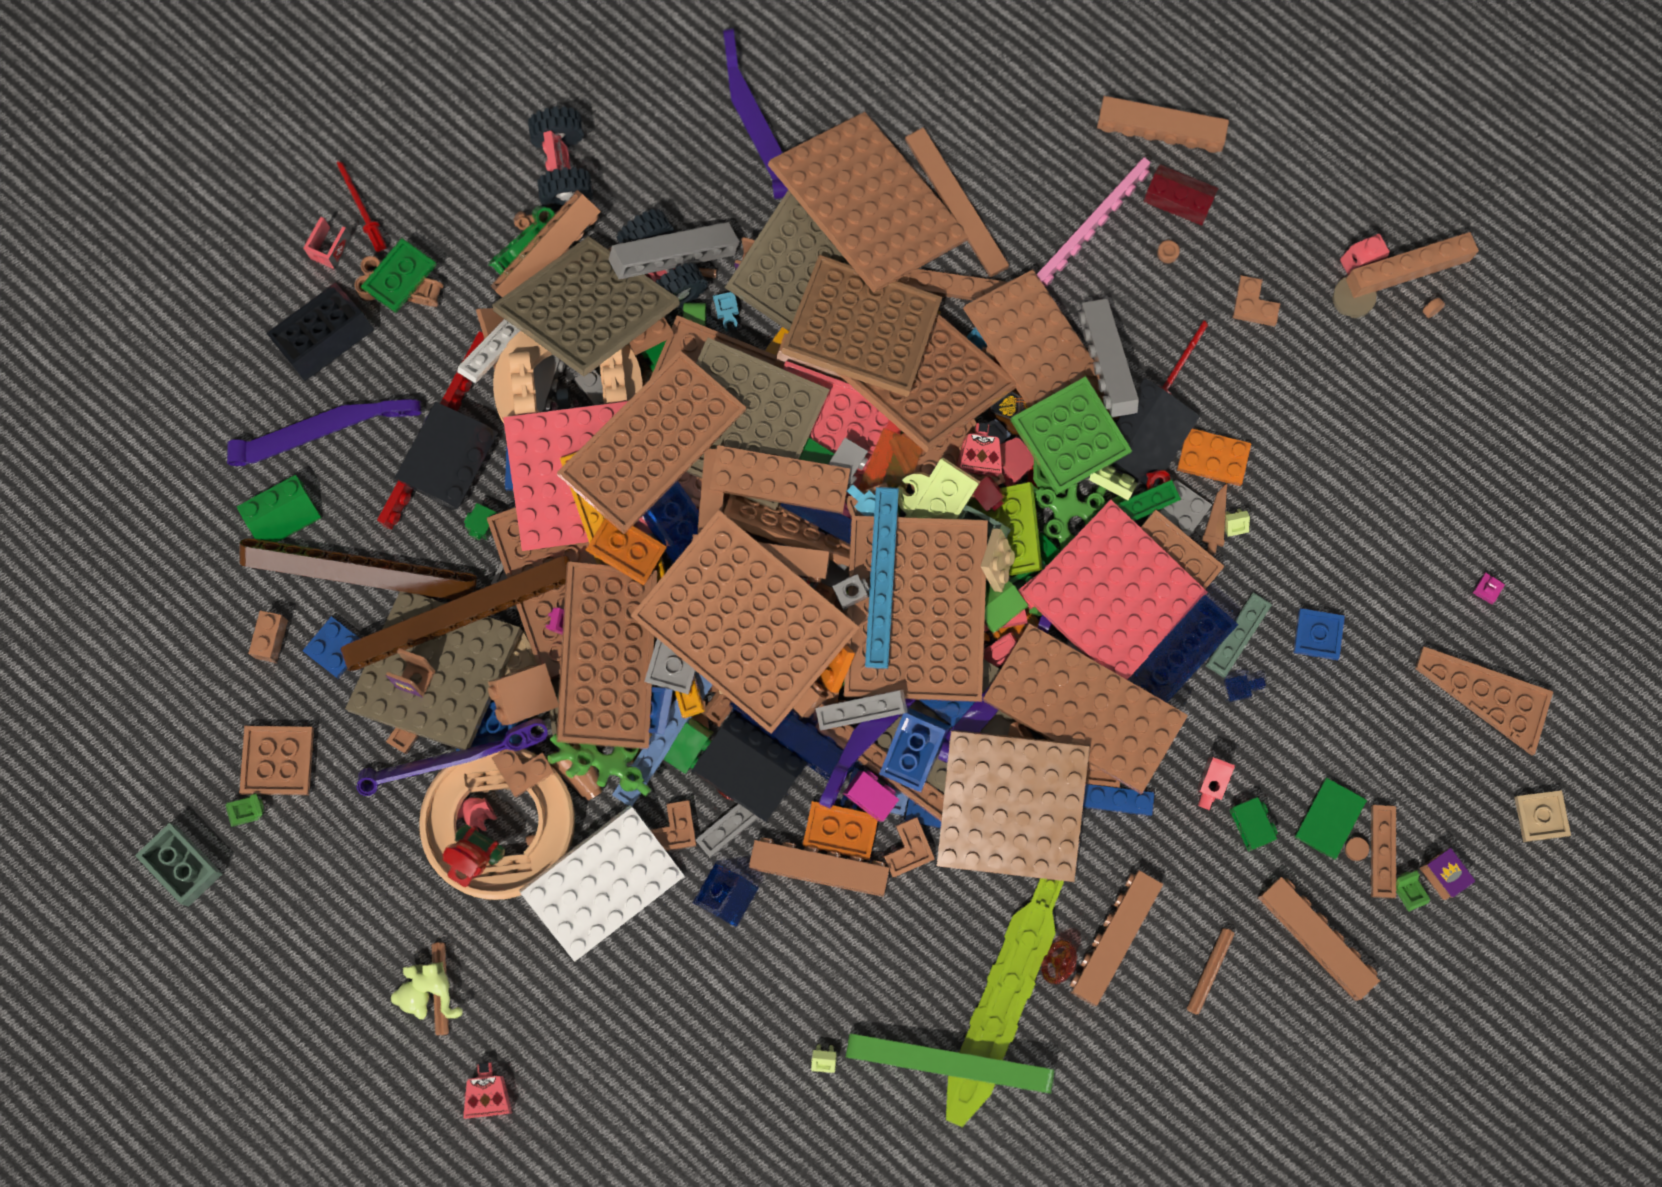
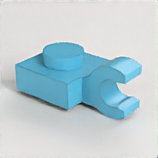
(865, 503)

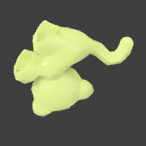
(414, 995)

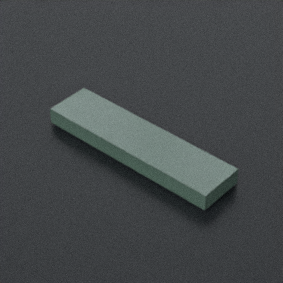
(1233, 645)

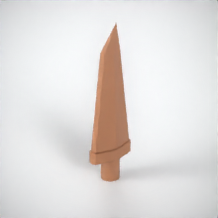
(1216, 524)

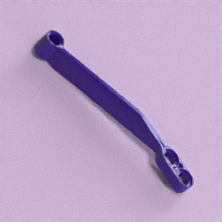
(751, 115)
(243, 453)
(980, 712)
(860, 740)
(450, 759)

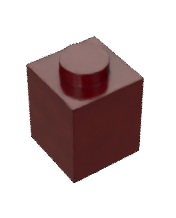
(989, 494)

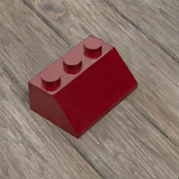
(1180, 194)

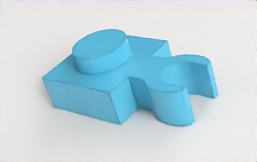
(726, 307)

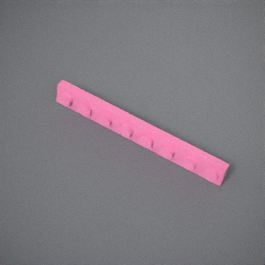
(1099, 217)

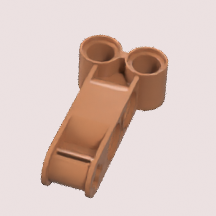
(425, 294)

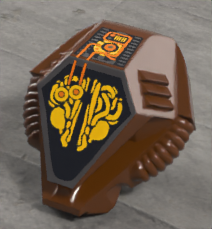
(1007, 408)

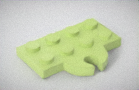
(938, 494)

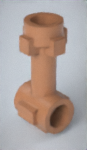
(522, 220)

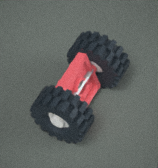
(555, 132)
(683, 281)

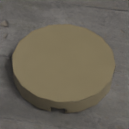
(1350, 306)

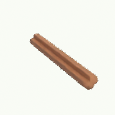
(1210, 971)
(441, 1021)

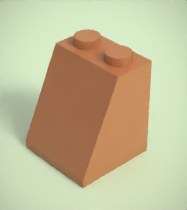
(522, 694)

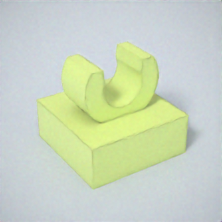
(1237, 523)
(823, 1060)

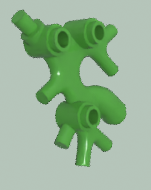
(1068, 507)
(607, 764)

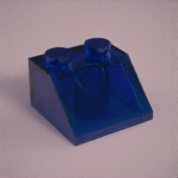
(725, 895)

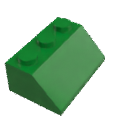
(279, 511)

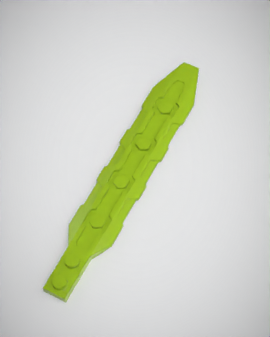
(1005, 996)

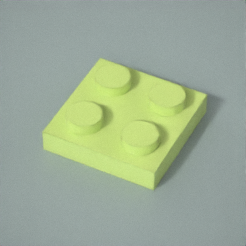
(1119, 484)

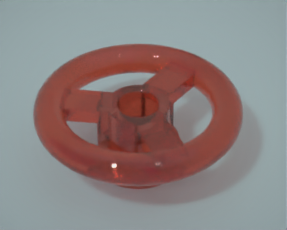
(1062, 963)

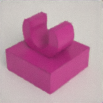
(1488, 588)
(556, 621)

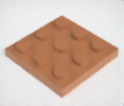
(276, 760)

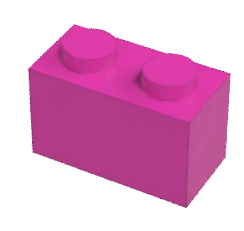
(871, 796)

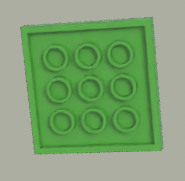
(1071, 435)

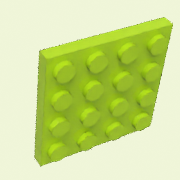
(1020, 517)

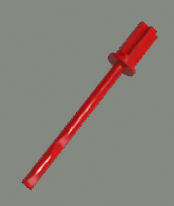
(370, 228)
(1184, 357)

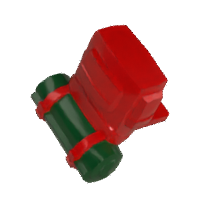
(471, 854)

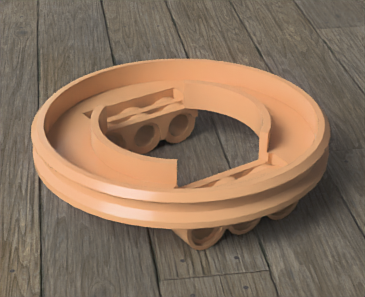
(515, 376)
(513, 872)

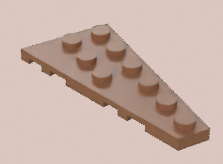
(784, 527)
(1502, 701)

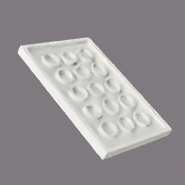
(601, 883)

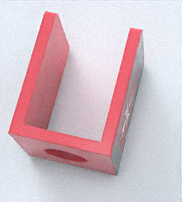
(337, 249)

